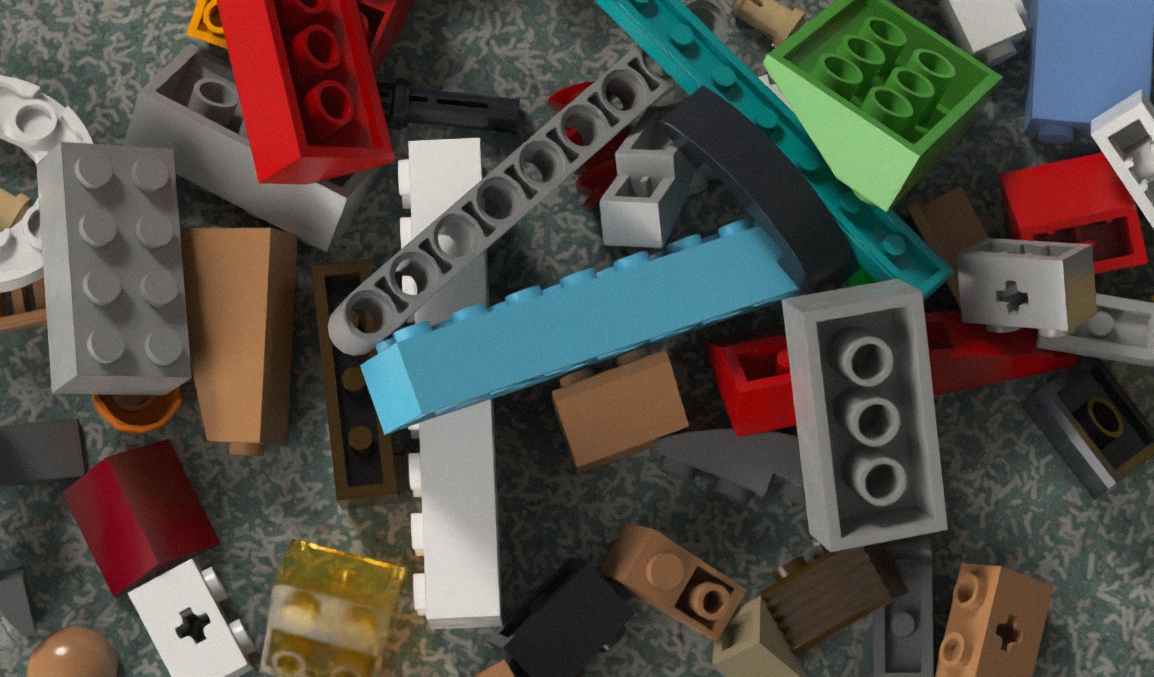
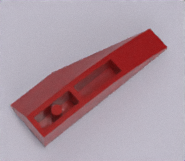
(757, 383)

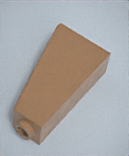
(241, 332)

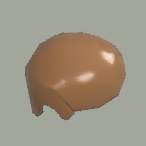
(74, 653)

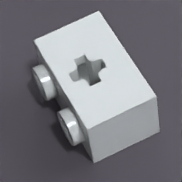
(1127, 142)
(164, 612)

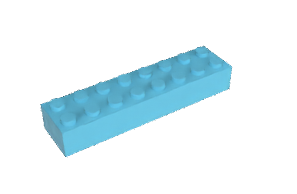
(574, 324)

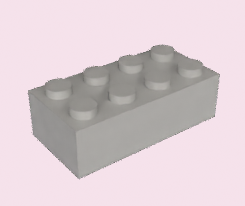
(113, 270)
(865, 414)

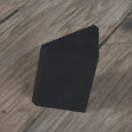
(1092, 425)

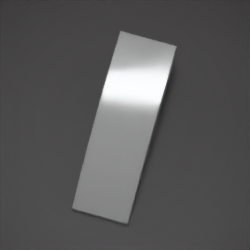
(648, 187)

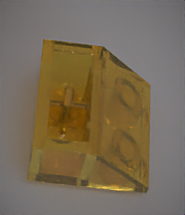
(331, 614)

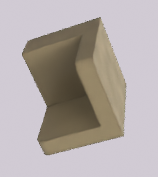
(755, 645)

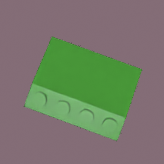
(879, 94)

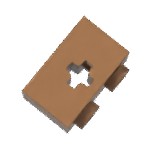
(993, 624)

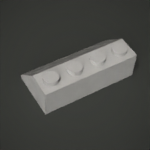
(200, 116)

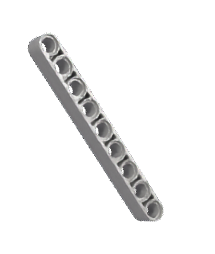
(512, 192)

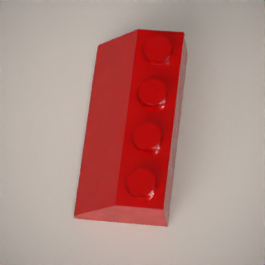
(305, 88)

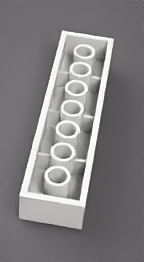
(457, 449)

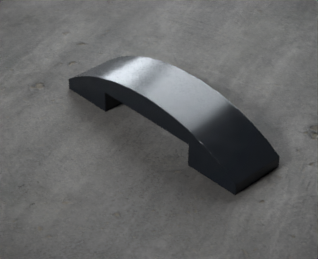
(767, 187)

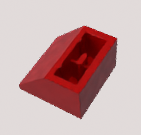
(1077, 204)

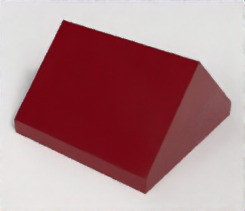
(139, 515)

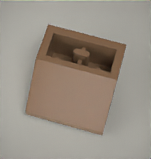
(618, 409)

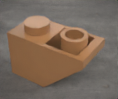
(672, 580)

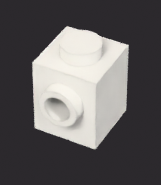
(985, 27)

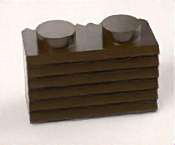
(831, 593)

